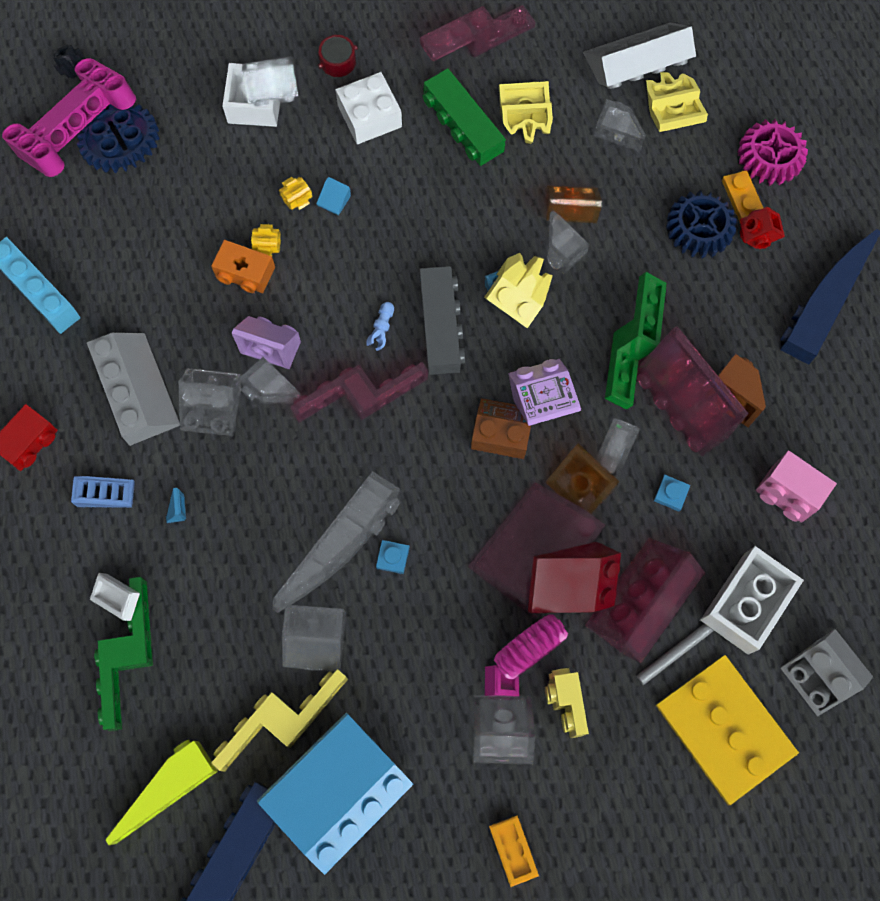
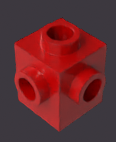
(761, 228)

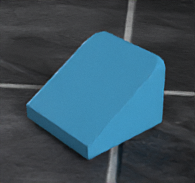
(334, 196)

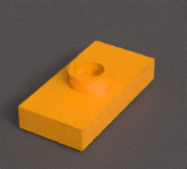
(513, 851)

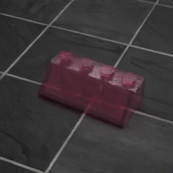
(647, 598)

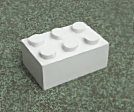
(752, 600)

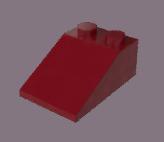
(574, 579)

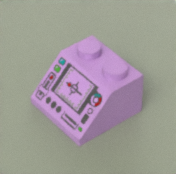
(544, 391)

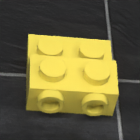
(566, 694)

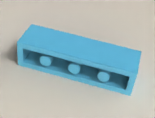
(36, 287)

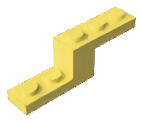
(278, 719)

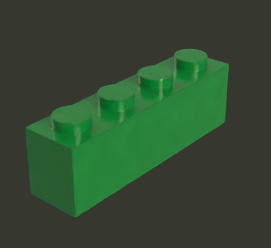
(463, 117)

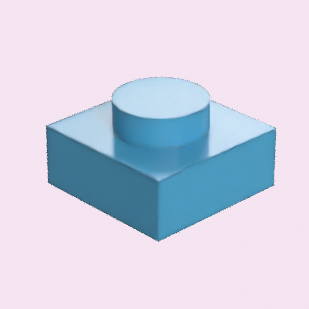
(672, 493)
(392, 557)

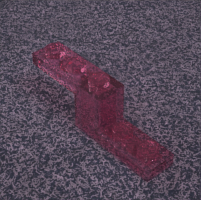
(476, 32)
(359, 392)

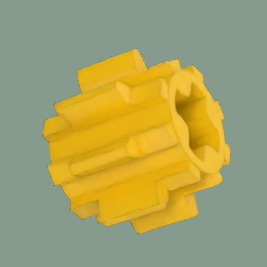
(295, 193)
(266, 239)

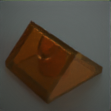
(574, 203)
(583, 480)

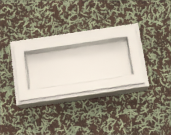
(114, 596)

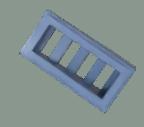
(80, 482)

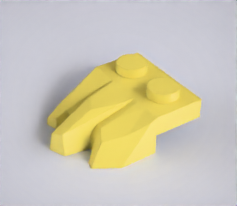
(675, 102)
(526, 108)
(520, 288)

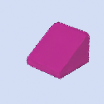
(497, 683)

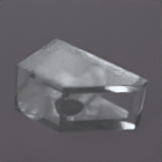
(620, 126)
(564, 244)
(267, 385)
(617, 445)

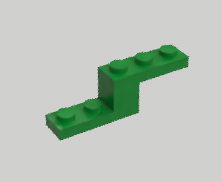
(635, 340)
(123, 654)

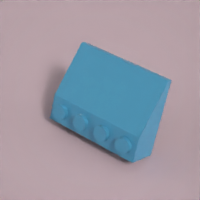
(334, 793)

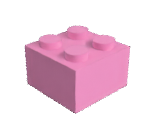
(795, 487)

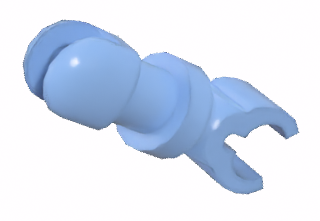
(381, 325)

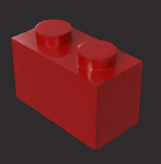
(25, 437)

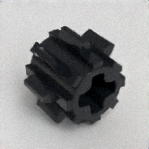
(66, 60)

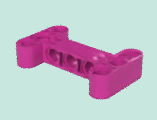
(69, 116)

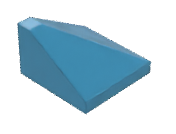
(176, 509)

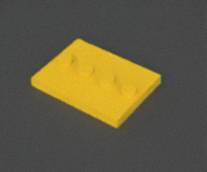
(727, 730)

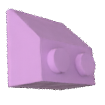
(263, 339)

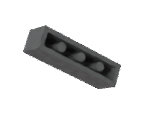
(440, 320)

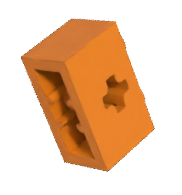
(231, 263)

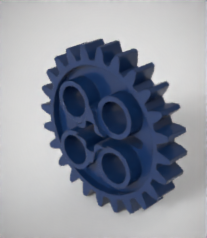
(101, 147)

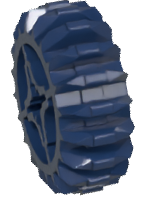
(701, 237)

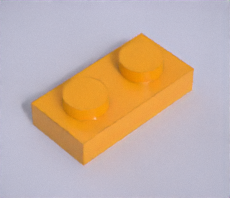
(742, 193)

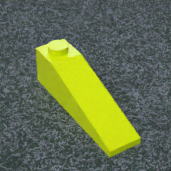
(175, 779)

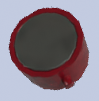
(337, 55)

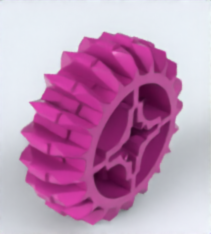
(781, 146)
(530, 646)

